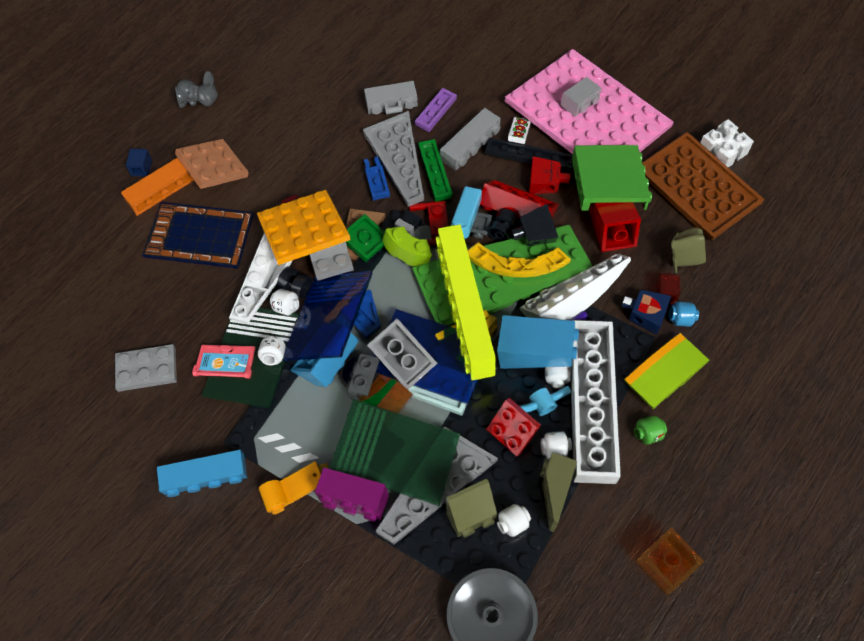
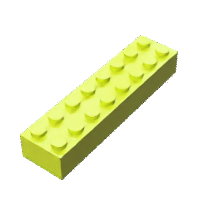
(465, 303)

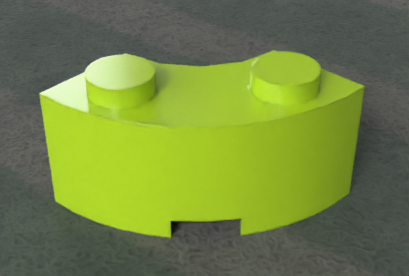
(406, 247)

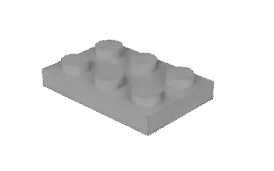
(145, 368)

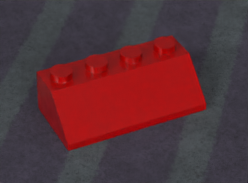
(500, 195)

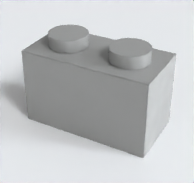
(581, 96)

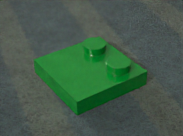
(365, 238)

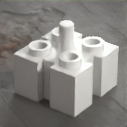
(727, 143)

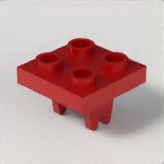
(513, 427)

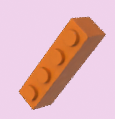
(157, 186)

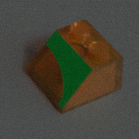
(387, 395)

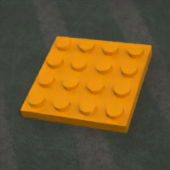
(303, 227)

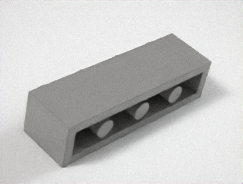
(470, 139)

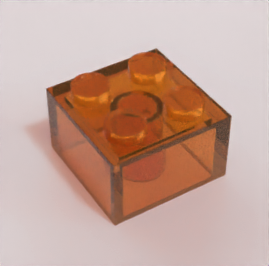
(669, 561)

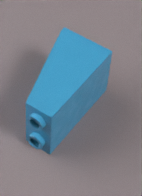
(536, 342)

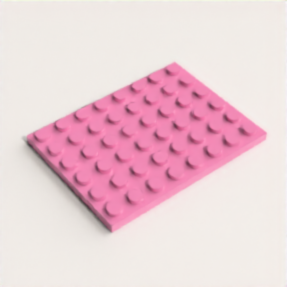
(614, 120)

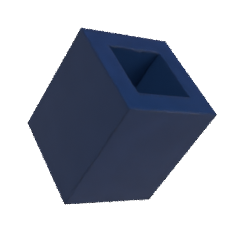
(139, 162)

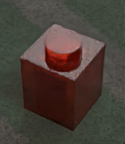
(669, 285)

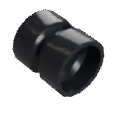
(503, 223)
(297, 282)

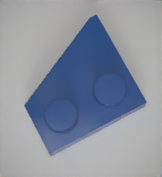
(367, 320)

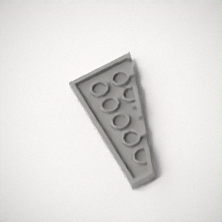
(396, 150)
(409, 512)

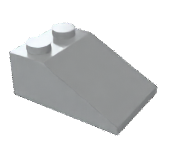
(402, 354)

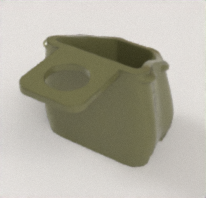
(688, 248)

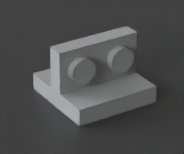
(331, 261)

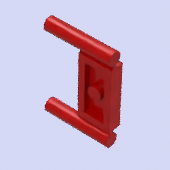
(437, 217)

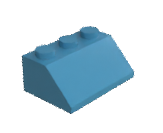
(322, 371)

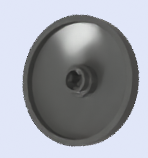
(492, 608)

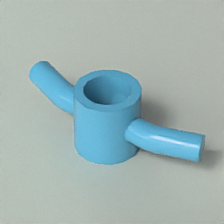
(544, 402)

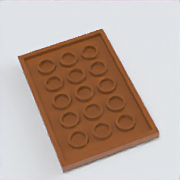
(700, 186)

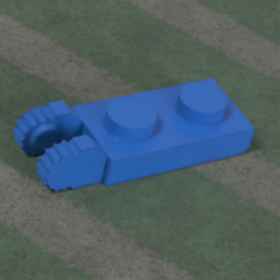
(376, 180)

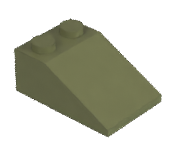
(555, 485)
(471, 508)

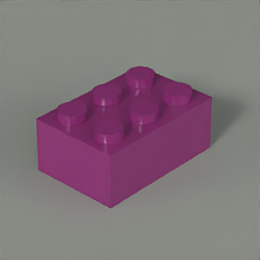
(352, 494)

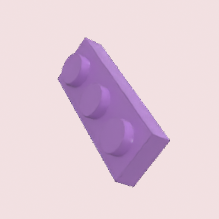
(435, 110)

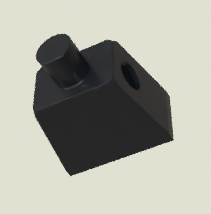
(536, 227)

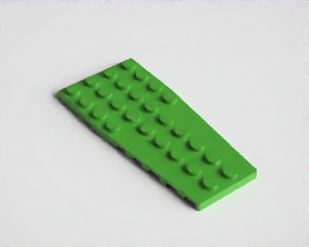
(498, 290)

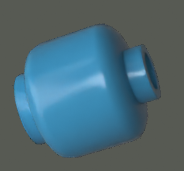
(683, 313)

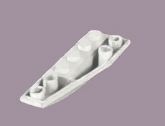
(258, 283)
(577, 292)

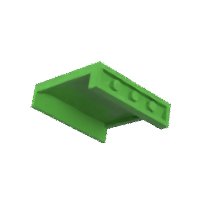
(610, 175)

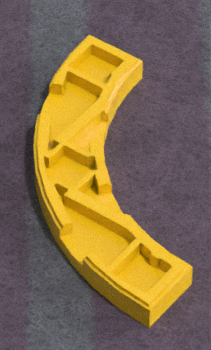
(517, 266)

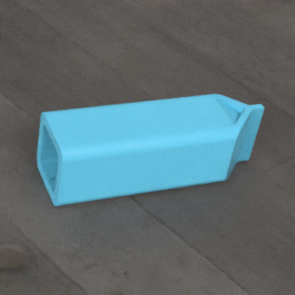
(467, 209)

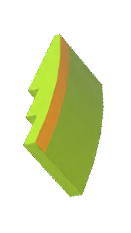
(666, 370)

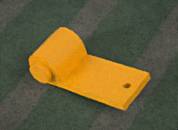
(281, 493)

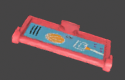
(219, 361)

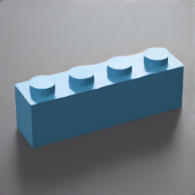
(202, 472)

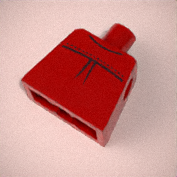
(546, 176)

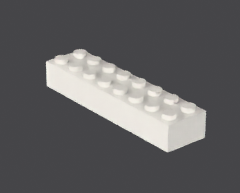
(594, 405)

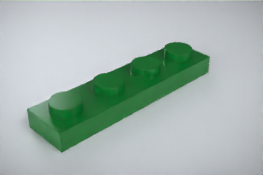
(435, 170)

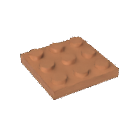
(211, 163)

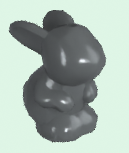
(189, 92)

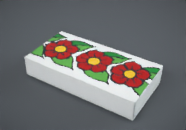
(519, 130)

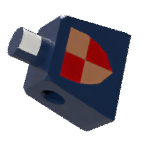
(647, 309)

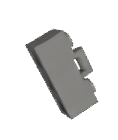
(391, 98)

